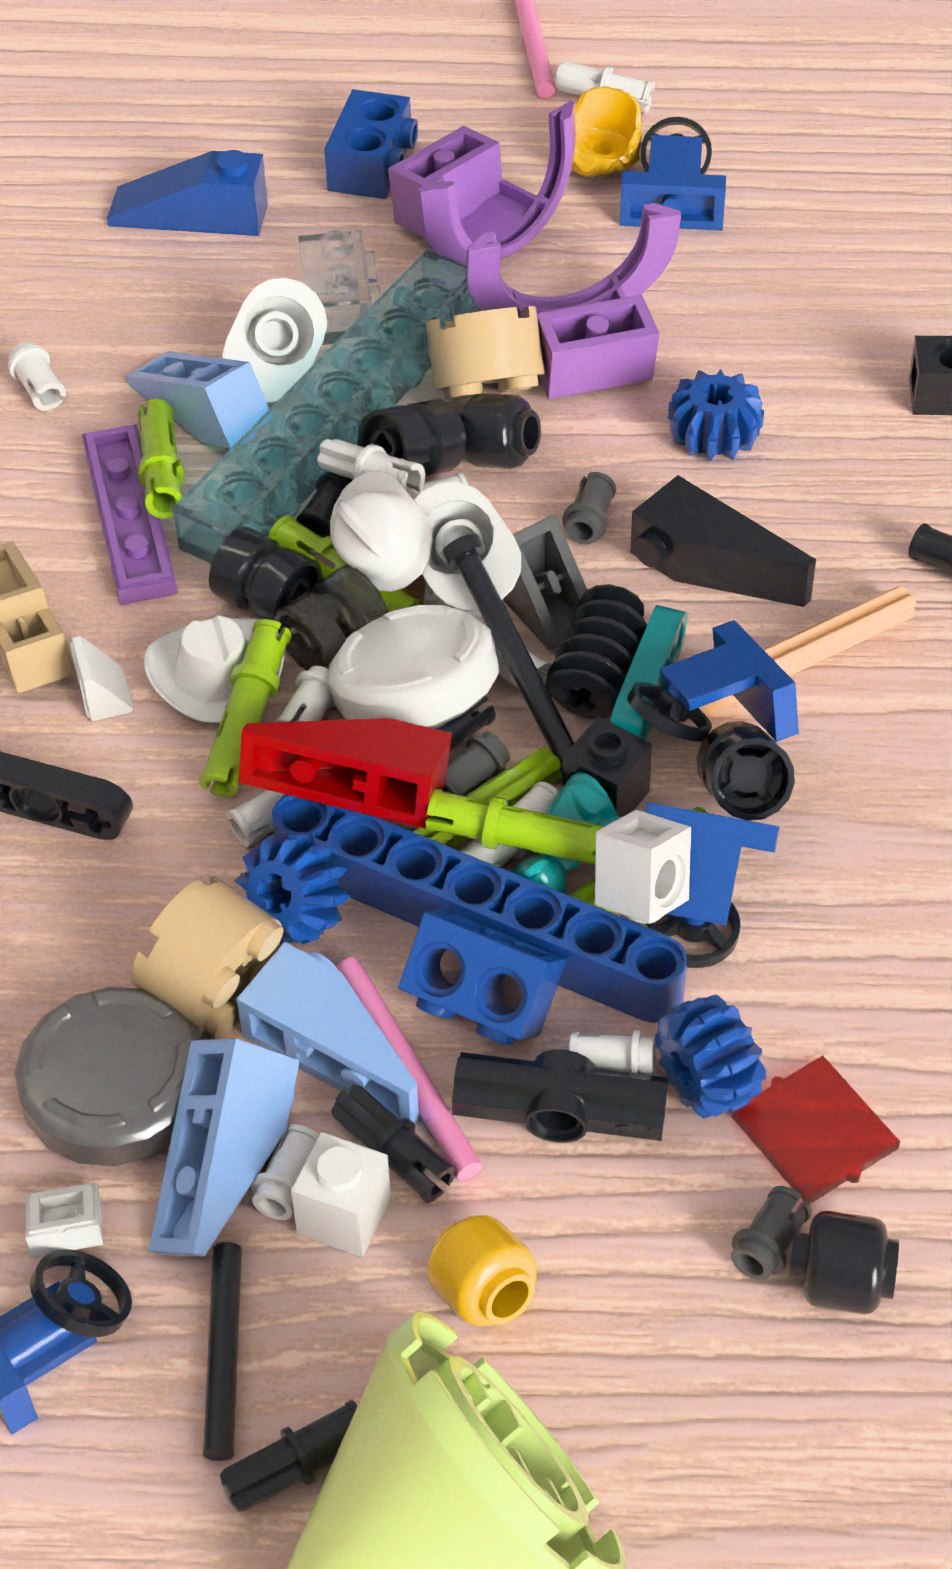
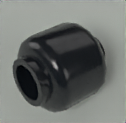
(499, 430)
(845, 1262)

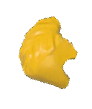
(606, 132)

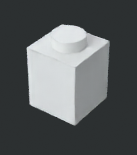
(341, 1194)

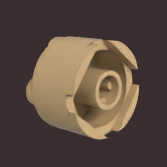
(486, 350)
(207, 953)

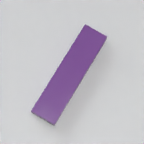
(131, 533)

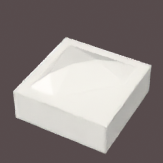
(63, 1219)

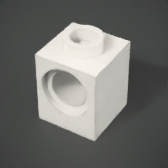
(642, 866)

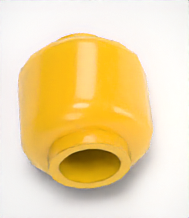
(482, 1271)

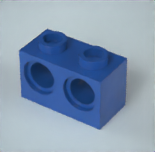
(367, 141)
(484, 961)

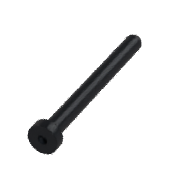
(465, 555)

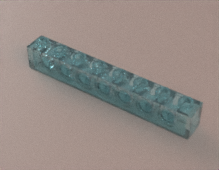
(362, 372)

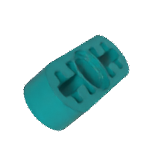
(658, 648)

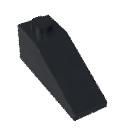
(716, 547)

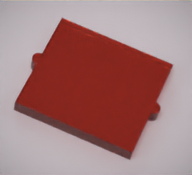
(815, 1130)

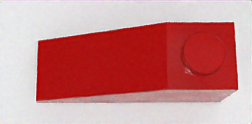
(351, 764)

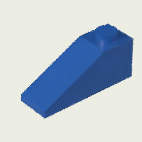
(203, 194)

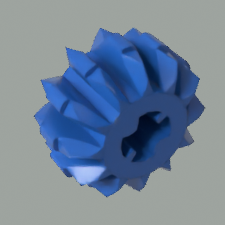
(715, 414)
(295, 885)
(710, 1056)

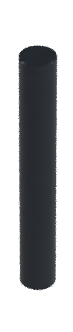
(222, 1352)

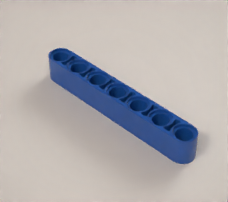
(417, 875)

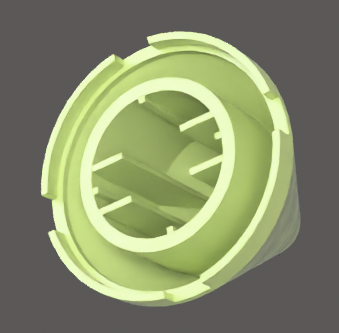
(449, 1474)

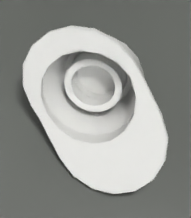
(278, 334)
(456, 512)
(381, 531)

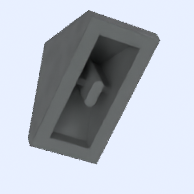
(548, 582)

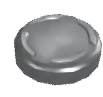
(105, 1075)

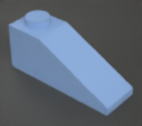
(209, 395)
(313, 1015)
(223, 1132)

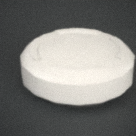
(415, 666)

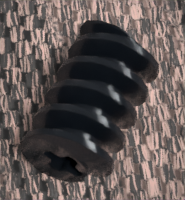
(597, 651)

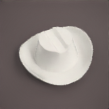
(196, 663)

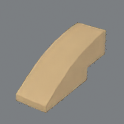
(30, 637)

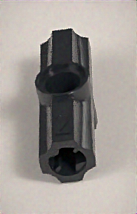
(560, 1096)

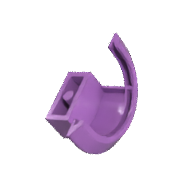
(458, 191)
(595, 334)

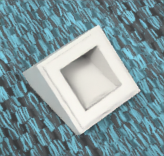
(100, 681)

